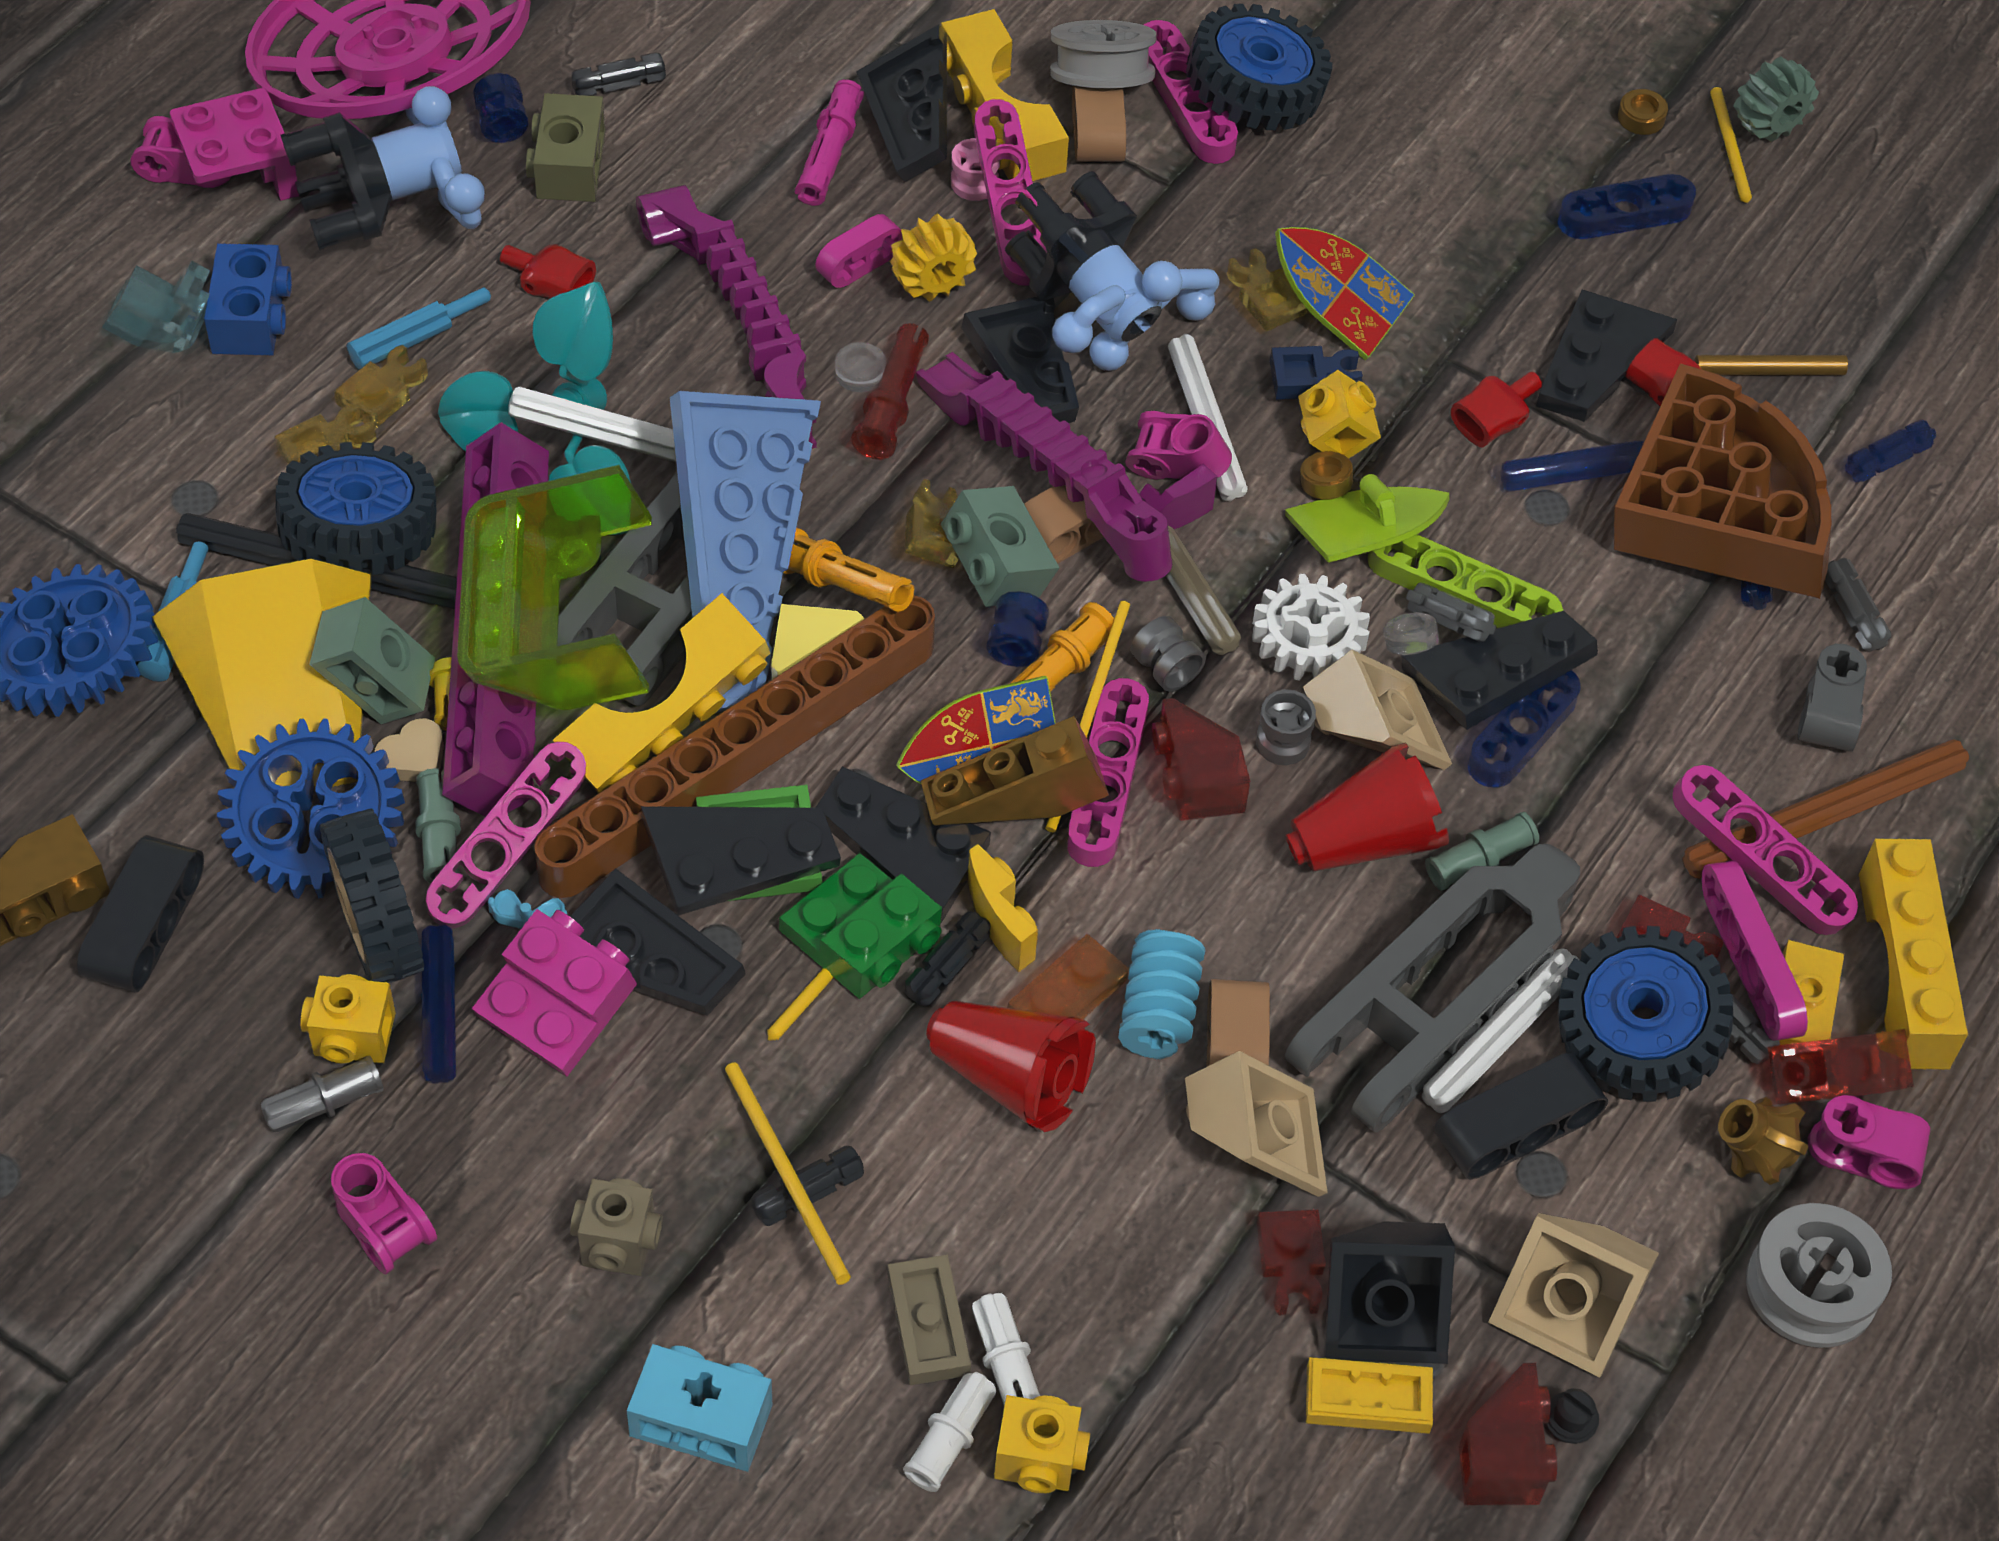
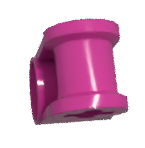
(164, 150)
(1177, 445)
(1875, 1142)
(386, 1219)

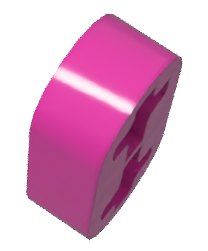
(858, 251)

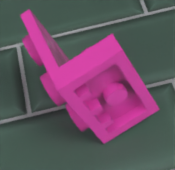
(234, 138)

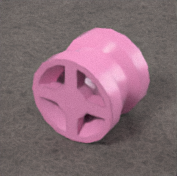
(967, 174)

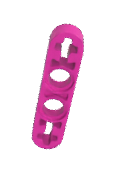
(1178, 93)
(999, 191)
(1116, 771)
(512, 839)
(1770, 842)
(1754, 951)

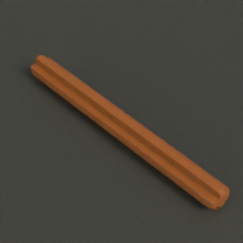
(1844, 800)

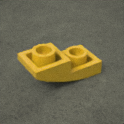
(993, 896)

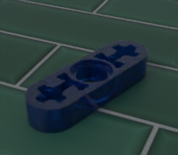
(1594, 213)
(1521, 746)

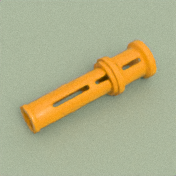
(825, 564)
(1072, 648)

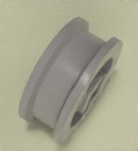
(1103, 54)
(1845, 1295)

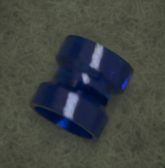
(500, 108)
(1014, 637)

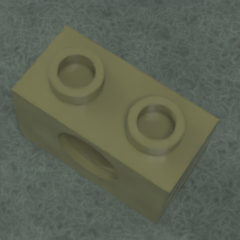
(567, 148)

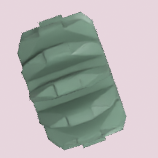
(1776, 99)

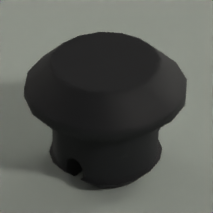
(1573, 1416)

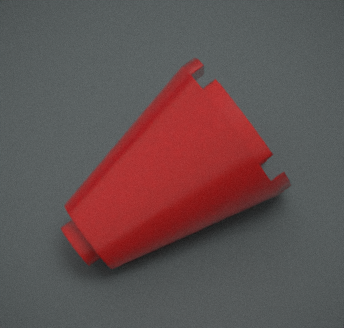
(1370, 816)
(1016, 1056)

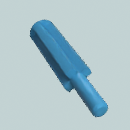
(412, 328)
(160, 665)

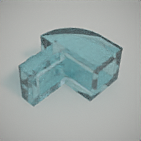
(158, 313)

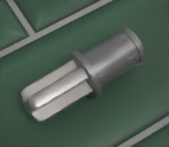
(322, 1095)

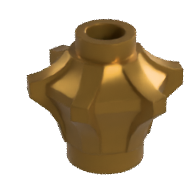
(1762, 1137)

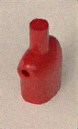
(550, 270)
(1656, 367)
(1494, 408)

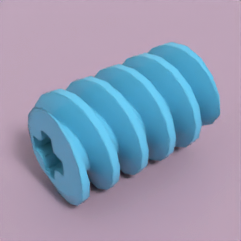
(1161, 993)

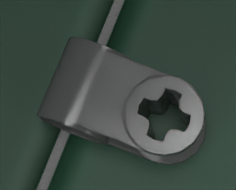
(1834, 699)

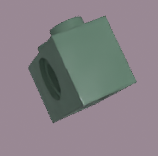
(999, 543)
(372, 660)

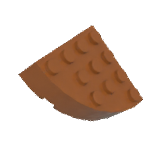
(1727, 489)

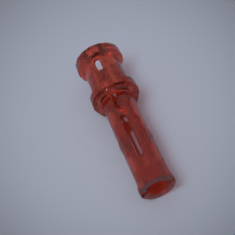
(887, 406)

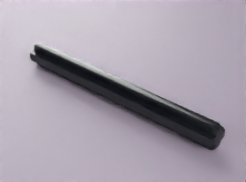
(268, 549)

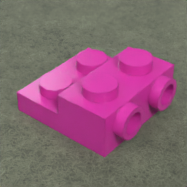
(556, 990)

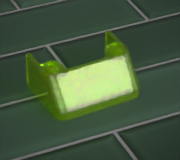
(510, 587)

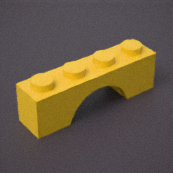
(980, 60)
(719, 654)
(1923, 994)

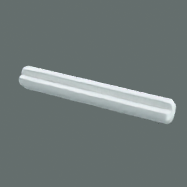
(1202, 401)
(592, 423)
(1497, 1033)

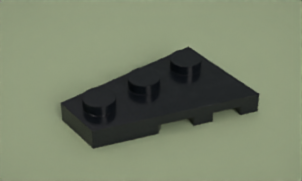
(1597, 352)
(1487, 676)
(900, 836)
(736, 851)
(664, 950)

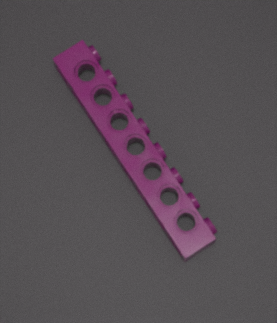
(487, 729)

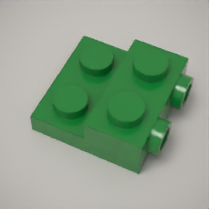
(863, 925)

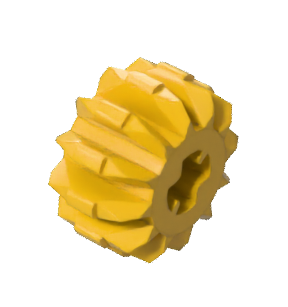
(933, 257)

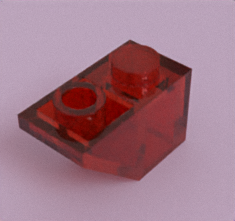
(1203, 763)
(1841, 1066)
(1505, 1445)

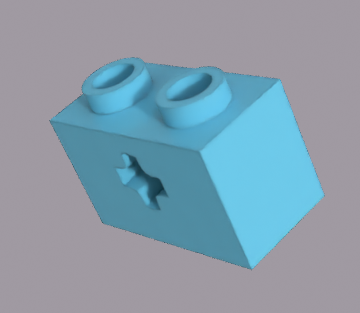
(669, 1413)

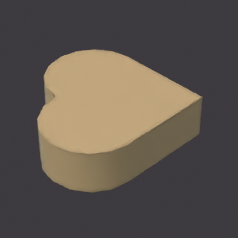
(414, 749)

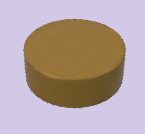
(1642, 111)
(1326, 475)

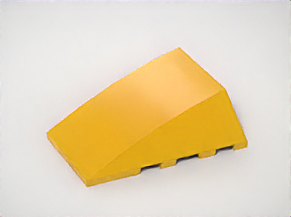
(248, 653)

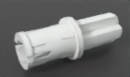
(1004, 1347)
(950, 1431)

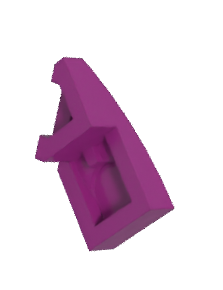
(1185, 499)

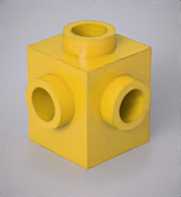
(1339, 415)
(349, 1018)
(1040, 1443)

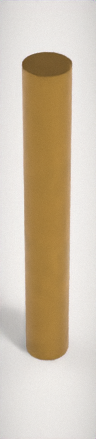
(1773, 364)

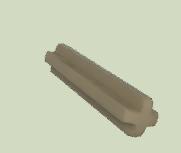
(1201, 599)

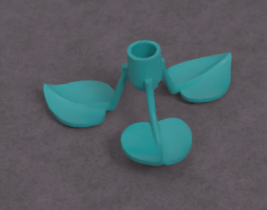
(567, 332)

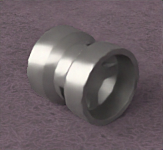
(1168, 654)
(1285, 727)

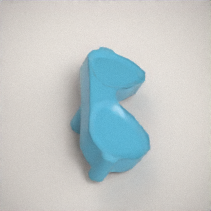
(511, 912)

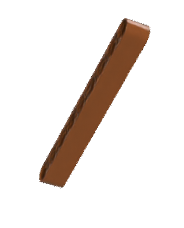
(889, 640)

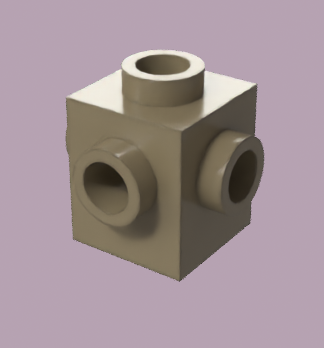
(616, 1226)

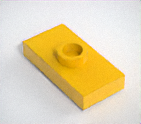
(1818, 978)
(1369, 1395)

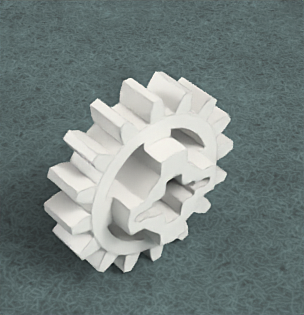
(1309, 625)

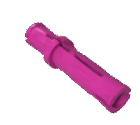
(834, 127)

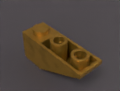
(1022, 780)
(48, 878)

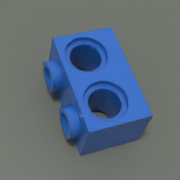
(246, 299)

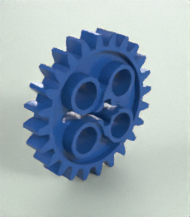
(73, 639)
(260, 803)

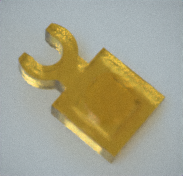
(1265, 293)
(382, 389)
(318, 433)
(923, 526)

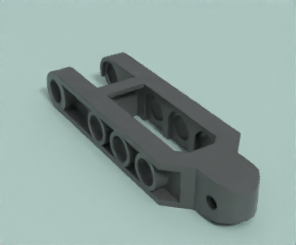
(621, 593)
(1538, 883)

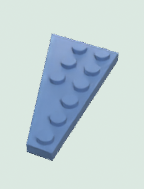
(740, 501)

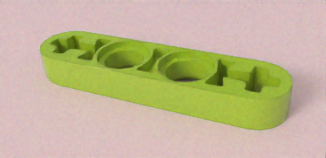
(1468, 577)

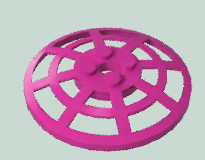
(379, 51)

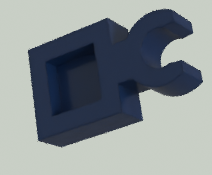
(1302, 367)

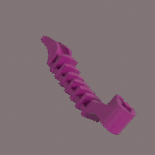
(774, 349)
(1014, 419)

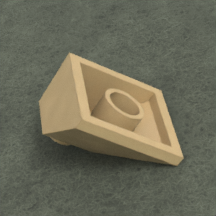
(1375, 709)
(1259, 1119)
(1573, 1290)

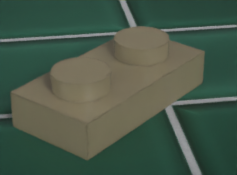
(928, 1320)

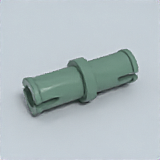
(436, 824)
(1482, 849)

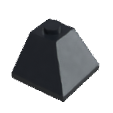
(1390, 1293)

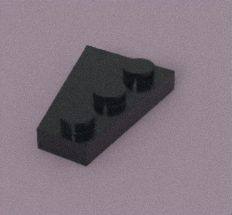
(911, 101)
(1021, 347)

